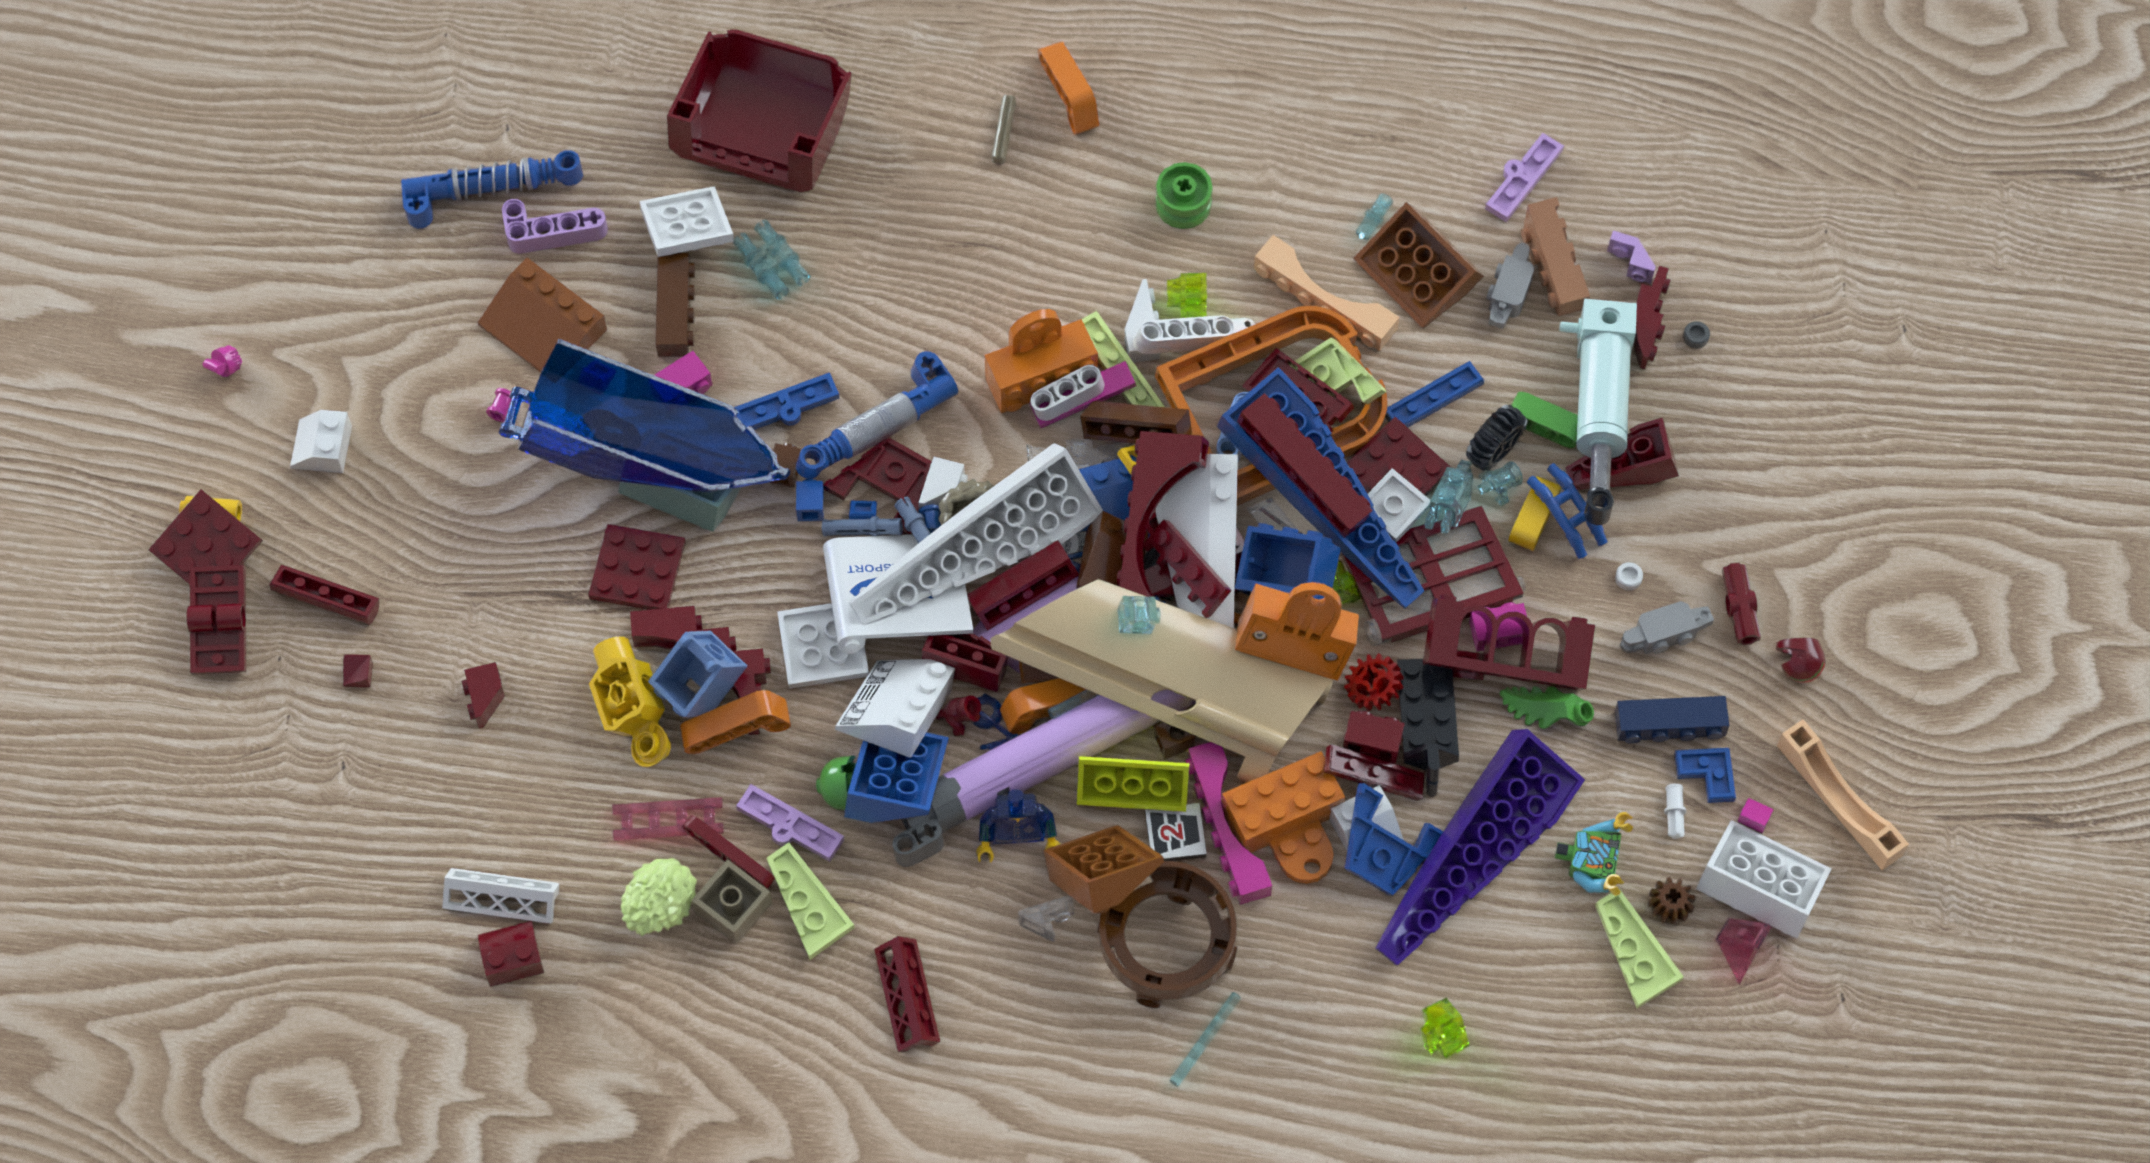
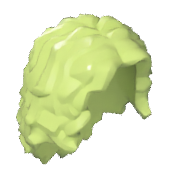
(658, 896)

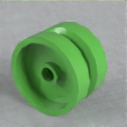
(1184, 195)

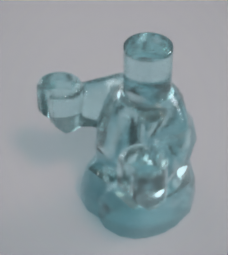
(1500, 481)

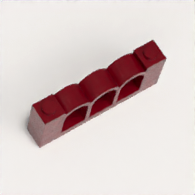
(1573, 654)

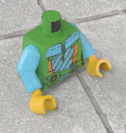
(1596, 855)

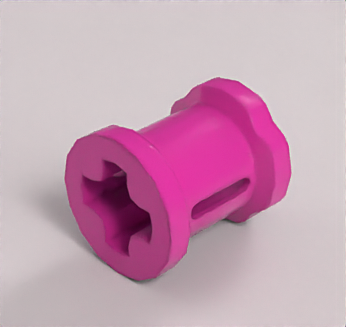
(500, 405)

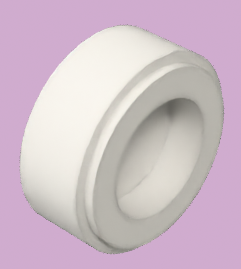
(1629, 576)

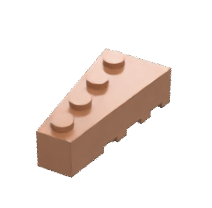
(1554, 257)

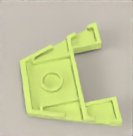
(1339, 370)

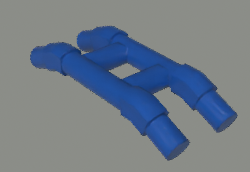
(1554, 503)

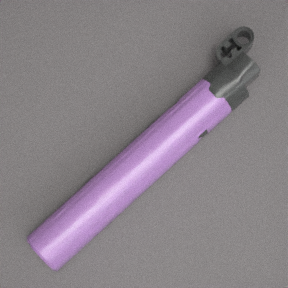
(1021, 765)

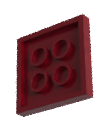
(1404, 452)
(204, 537)
(637, 568)

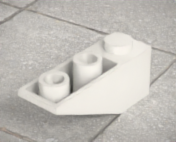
(1140, 313)

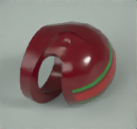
(1806, 661)

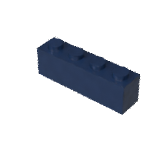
(1671, 719)

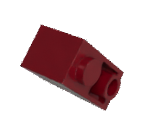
(485, 690)

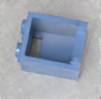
(705, 661)

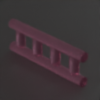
(654, 809)

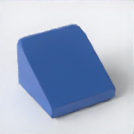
(862, 509)

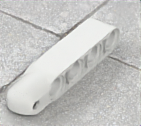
(1183, 333)

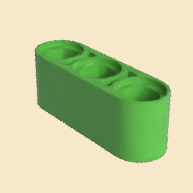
(1547, 419)

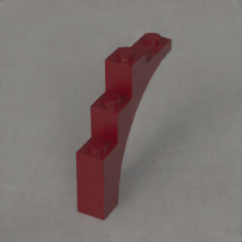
(667, 625)

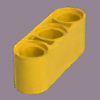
(1532, 518)

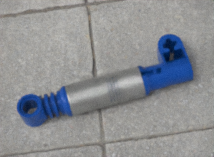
(882, 419)

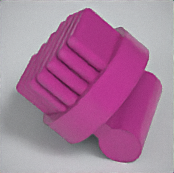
(223, 361)

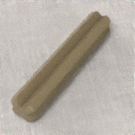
(1003, 129)

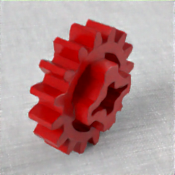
(1383, 685)

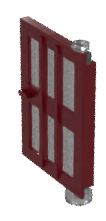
(1455, 563)

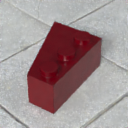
(970, 657)

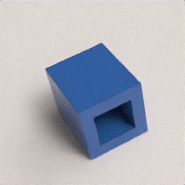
(809, 500)

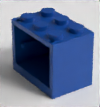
(1285, 559)

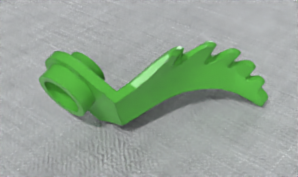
(1547, 706)

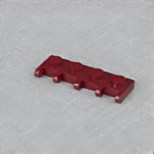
(1189, 567)

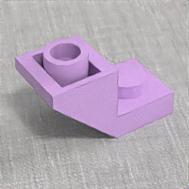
(1640, 266)

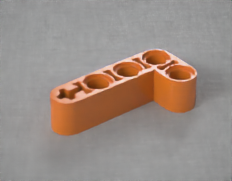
(1070, 86)
(1033, 701)
(735, 719)

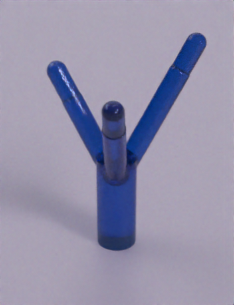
(992, 745)

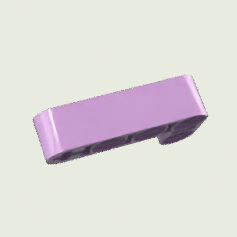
(592, 218)

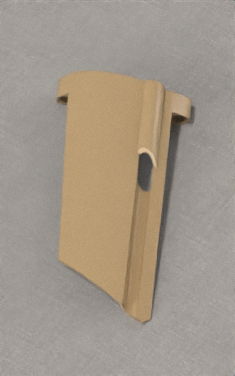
(1238, 696)

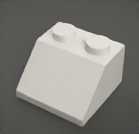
(322, 442)
(1342, 816)

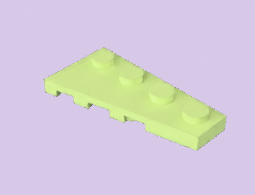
(810, 905)
(1638, 952)

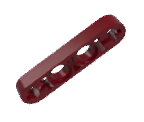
(726, 850)

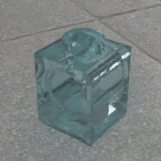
(1138, 614)

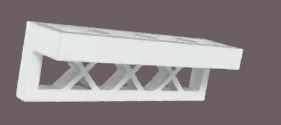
(503, 886)

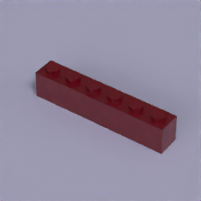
(1305, 465)

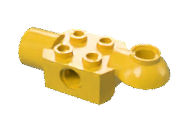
(628, 700)

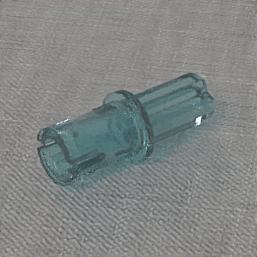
(1374, 216)

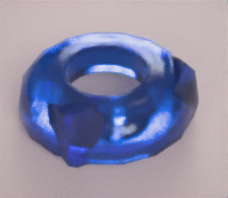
(986, 699)

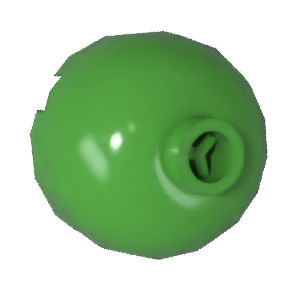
(836, 780)

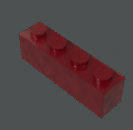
(1022, 585)

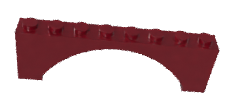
(1160, 464)

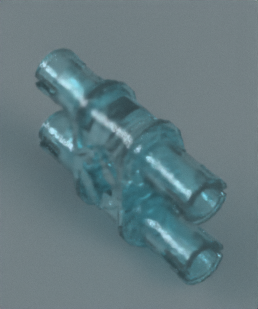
(771, 259)

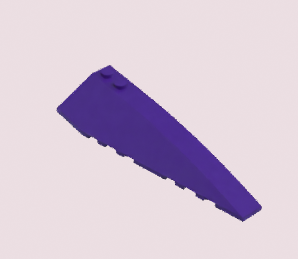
(1503, 813)

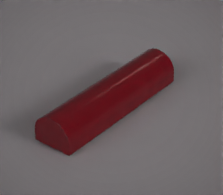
(325, 594)

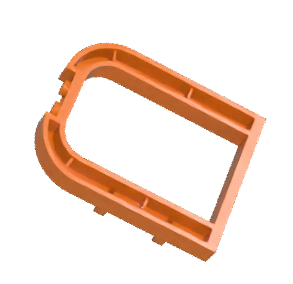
(1255, 344)

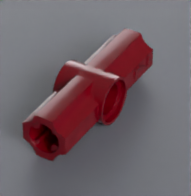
(1741, 603)

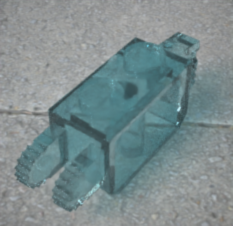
(1451, 497)

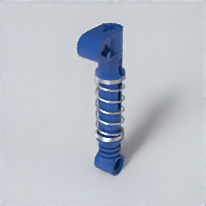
(456, 183)

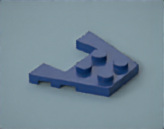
(1377, 853)

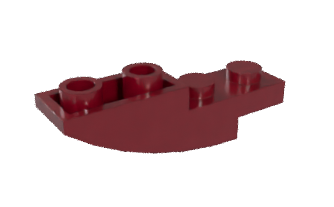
(1649, 317)

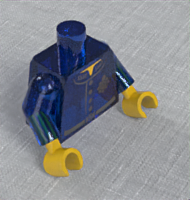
(1016, 820)

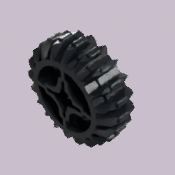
(1496, 437)

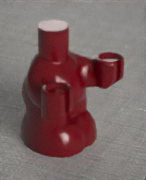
(960, 710)

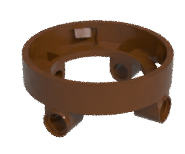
(1183, 885)

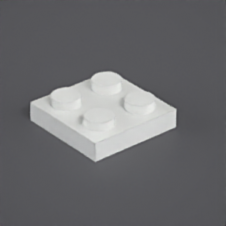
(1398, 503)

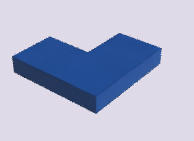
(1713, 766)

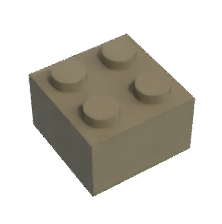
(732, 901)

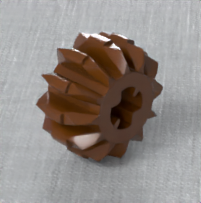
(1666, 909)

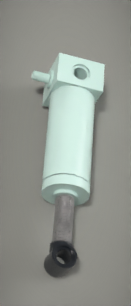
(1604, 351)

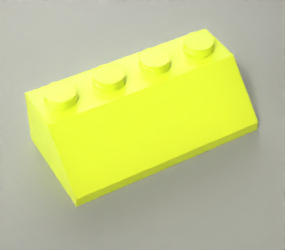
(1132, 784)

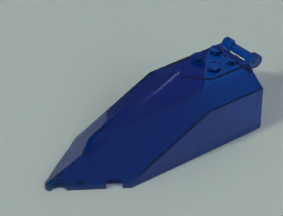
(635, 427)

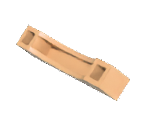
(1280, 264)
(1869, 829)

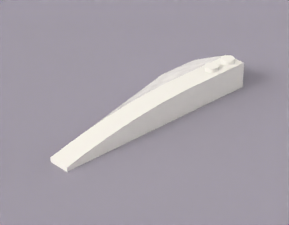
(1205, 514)
(1009, 522)

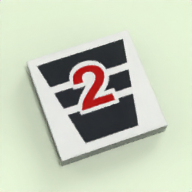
(1176, 833)

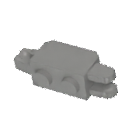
(1511, 287)
(1665, 628)

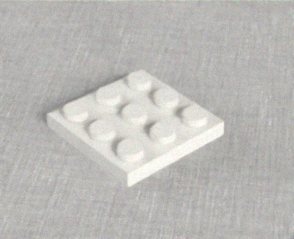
(686, 221)
(813, 648)

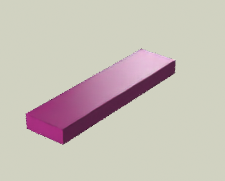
(1116, 380)

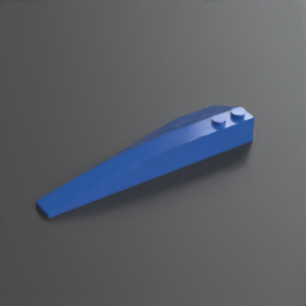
(1368, 545)

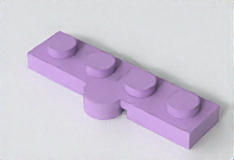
(1523, 176)
(789, 823)

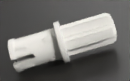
(1675, 810)

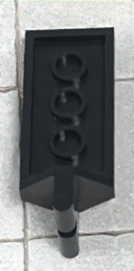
(1429, 719)

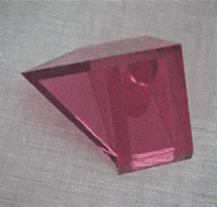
(1741, 943)

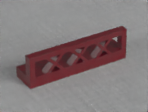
(911, 989)

